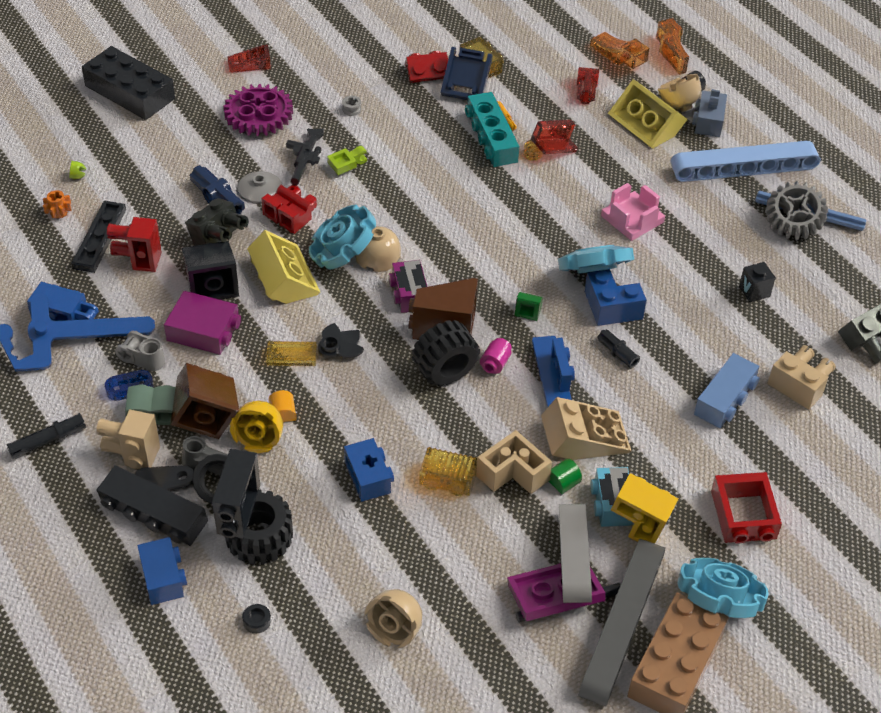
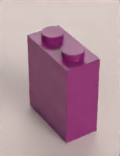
(202, 322)

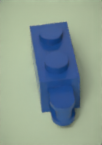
(65, 303)

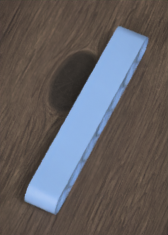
(744, 161)

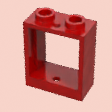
(745, 486)

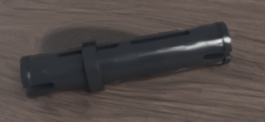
(56, 431)

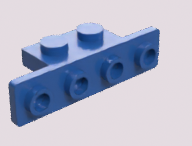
(553, 367)

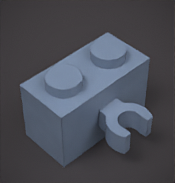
(710, 113)

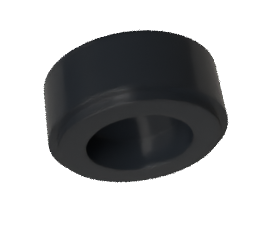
(256, 618)

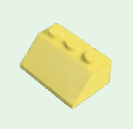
(646, 115)
(282, 268)

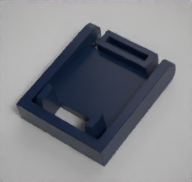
(466, 72)

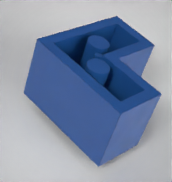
(612, 302)

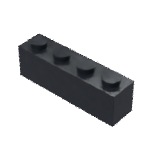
(152, 505)

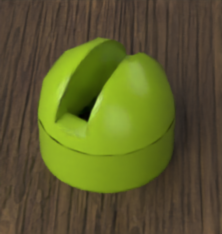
(76, 170)

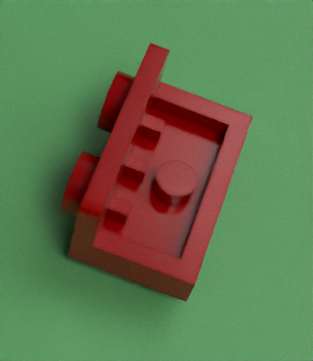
(427, 66)

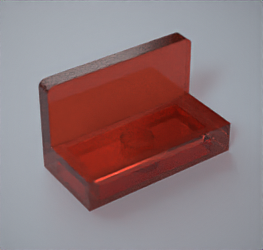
(554, 136)

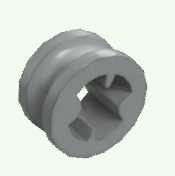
(351, 105)

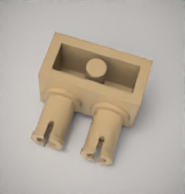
(798, 379)
(133, 438)

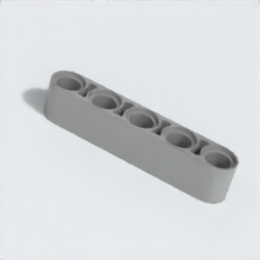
(574, 553)

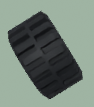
(445, 353)
(268, 542)

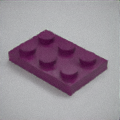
(541, 593)

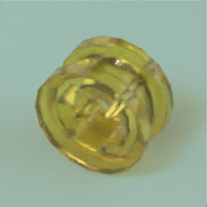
(531, 151)

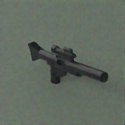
(305, 153)

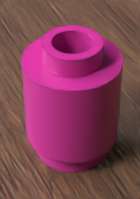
(496, 356)

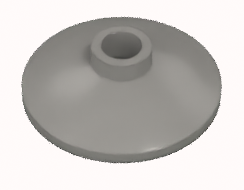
(257, 185)

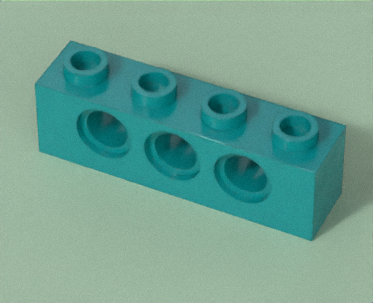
(492, 129)

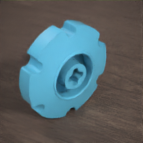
(342, 236)
(595, 258)
(722, 587)

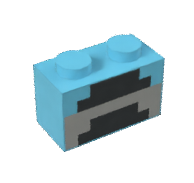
(606, 488)

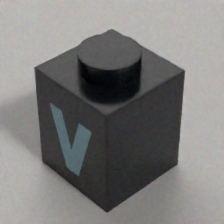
(757, 282)

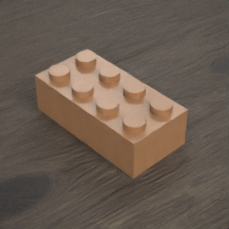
(677, 657)

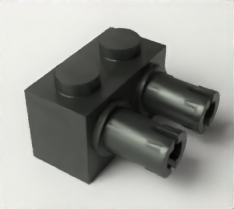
(215, 223)
(863, 333)

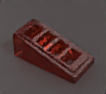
(249, 60)

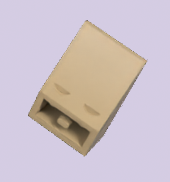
(583, 430)

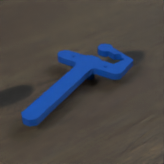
(44, 331)

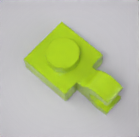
(345, 161)

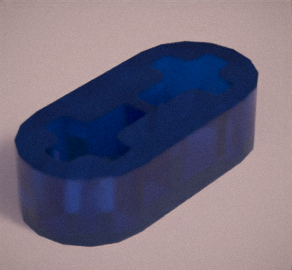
(124, 381)

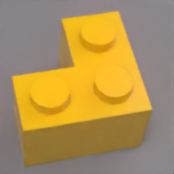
(645, 507)

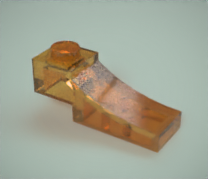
(669, 36)
(618, 51)

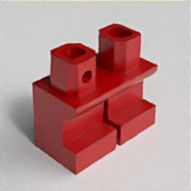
(289, 207)

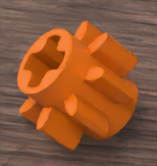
(57, 204)

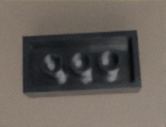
(128, 82)

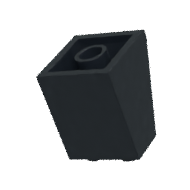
(211, 270)

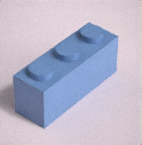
(727, 391)

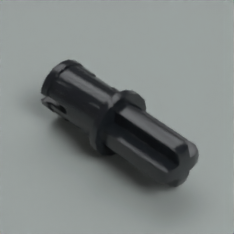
(618, 348)

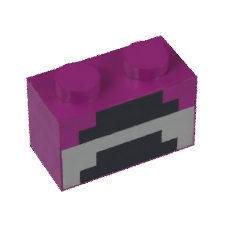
(405, 279)

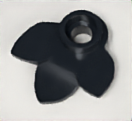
(339, 343)

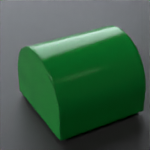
(528, 306)
(565, 475)

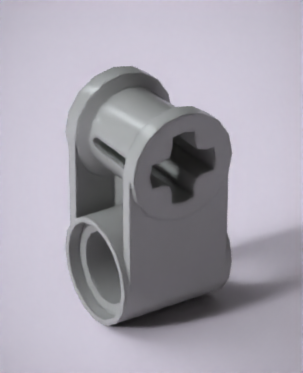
(141, 351)

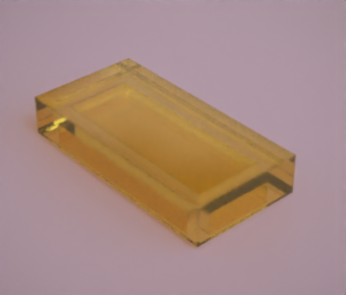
(291, 353)

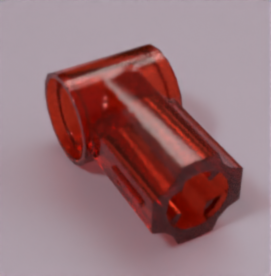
(587, 83)

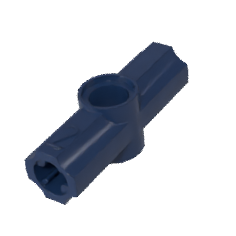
(215, 188)

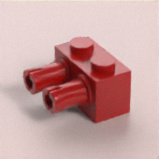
(142, 243)

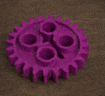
(258, 110)

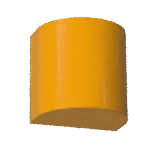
(284, 403)

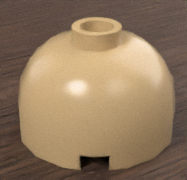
(681, 92)
(380, 251)
(394, 617)

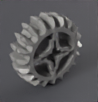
(801, 221)

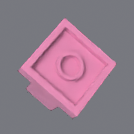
(632, 212)

